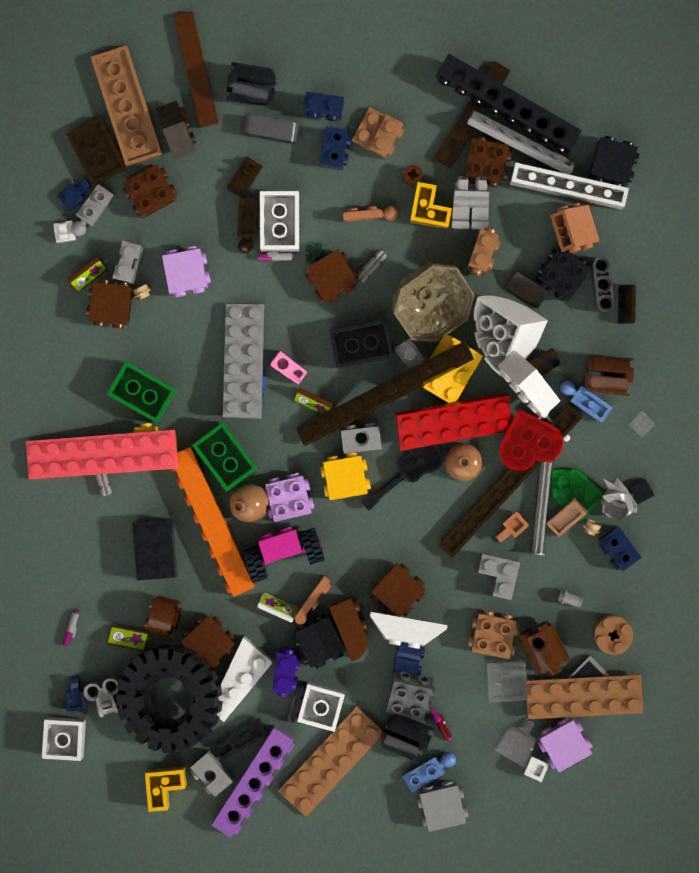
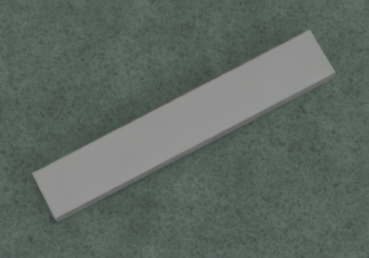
(521, 143)

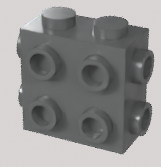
(410, 695)

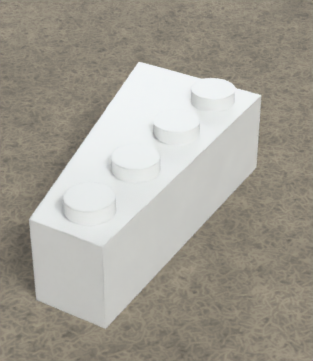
(242, 675)

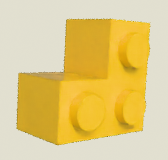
(425, 212)
(159, 784)

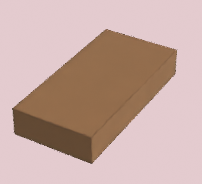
(566, 517)

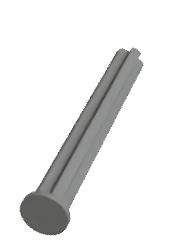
(541, 509)

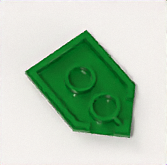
(572, 484)

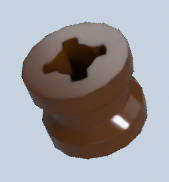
(412, 178)

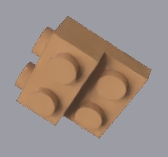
(378, 133)

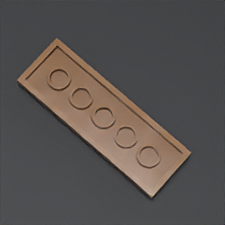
(126, 106)
(584, 696)
(331, 761)

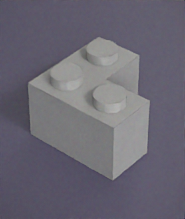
(503, 570)

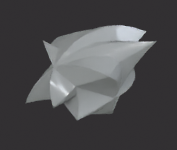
(617, 500)

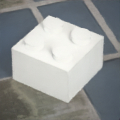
(321, 706)
(63, 738)

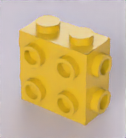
(345, 476)

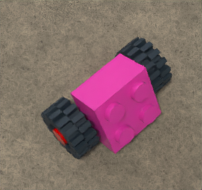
(279, 547)

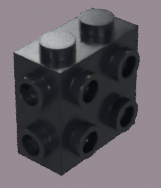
(614, 161)
(563, 274)
(319, 641)

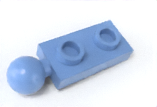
(586, 401)
(428, 771)

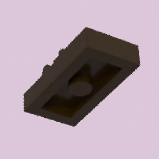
(244, 177)

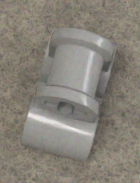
(105, 696)

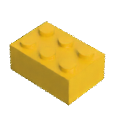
(452, 384)

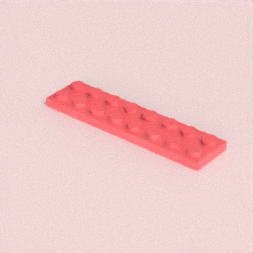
(102, 454)

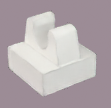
(63, 232)
(536, 768)

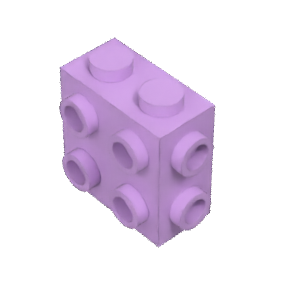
(186, 271)
(288, 497)
(564, 744)

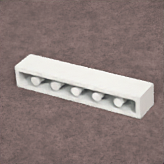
(569, 186)

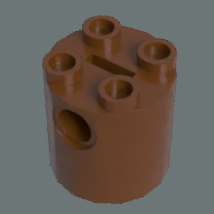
(546, 655)

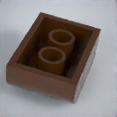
(350, 626)

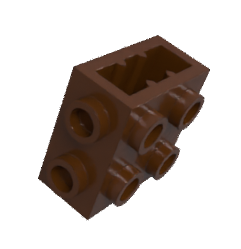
(488, 161)
(149, 190)
(332, 277)
(109, 304)
(398, 590)
(209, 640)

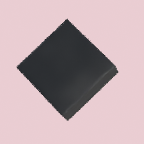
(641, 491)

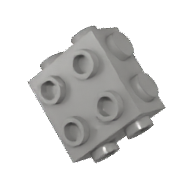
(442, 806)

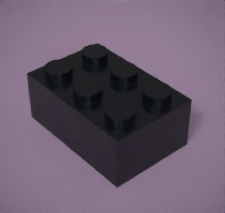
(361, 344)
(154, 549)

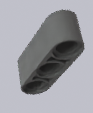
(270, 128)
(606, 276)

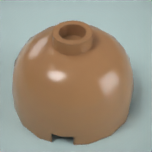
(463, 462)
(248, 503)

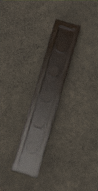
(462, 131)

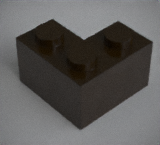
(175, 128)

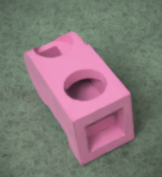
(288, 367)

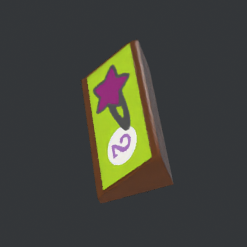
(87, 274)
(312, 401)
(128, 638)

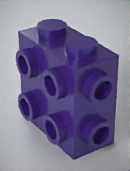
(285, 668)

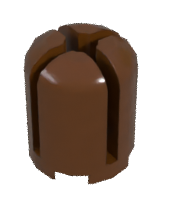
(610, 365)

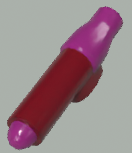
(440, 722)

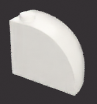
(506, 327)

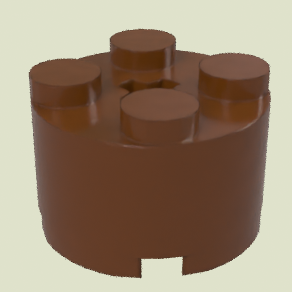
(163, 616)

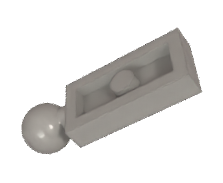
(91, 210)

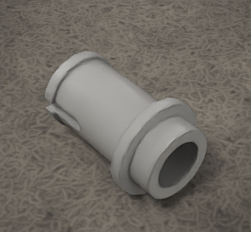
(570, 599)

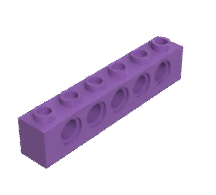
(232, 826)

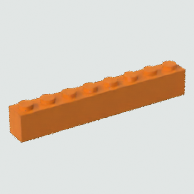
(213, 523)

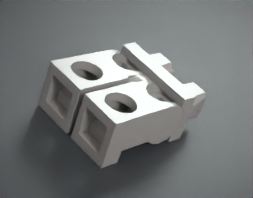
(471, 197)

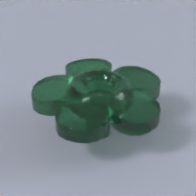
(315, 252)

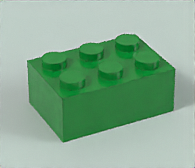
(142, 392)
(225, 456)

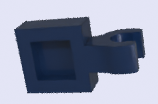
(73, 196)
(75, 698)

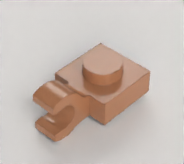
(513, 526)

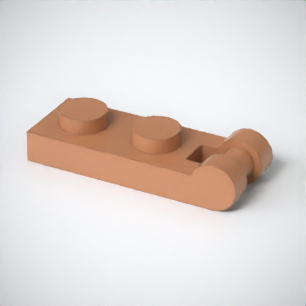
(312, 600)

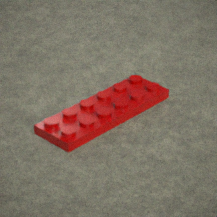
(453, 421)

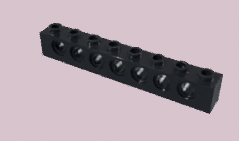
(519, 103)

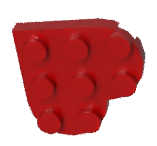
(529, 441)

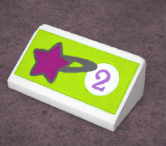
(277, 607)

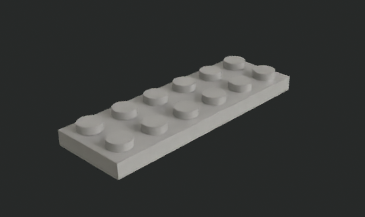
(243, 361)

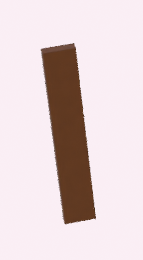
(196, 69)

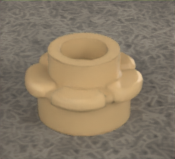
(142, 292)
(592, 527)

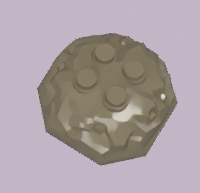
(432, 301)

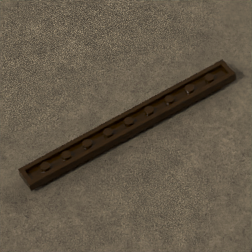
(385, 393)
(499, 492)

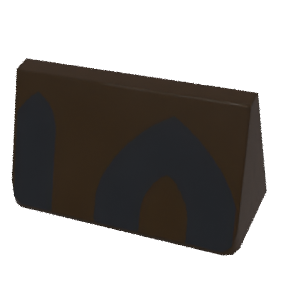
(527, 289)
(627, 304)
(545, 361)

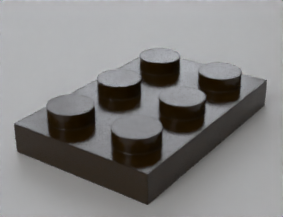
(96, 151)

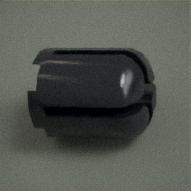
(251, 84)
(409, 728)

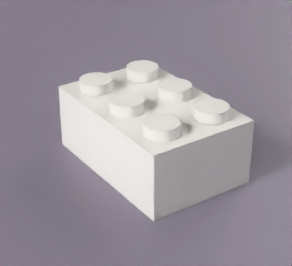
(279, 221)
(528, 383)

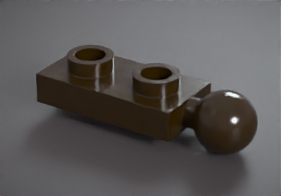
(247, 223)

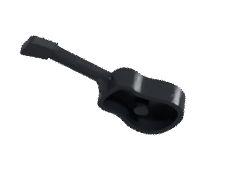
(411, 467)

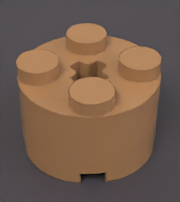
(617, 644)

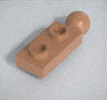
(371, 213)

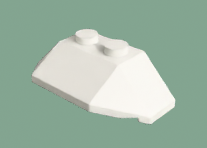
(406, 630)

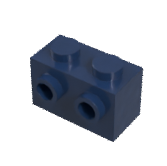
(323, 106)
(334, 148)
(619, 548)

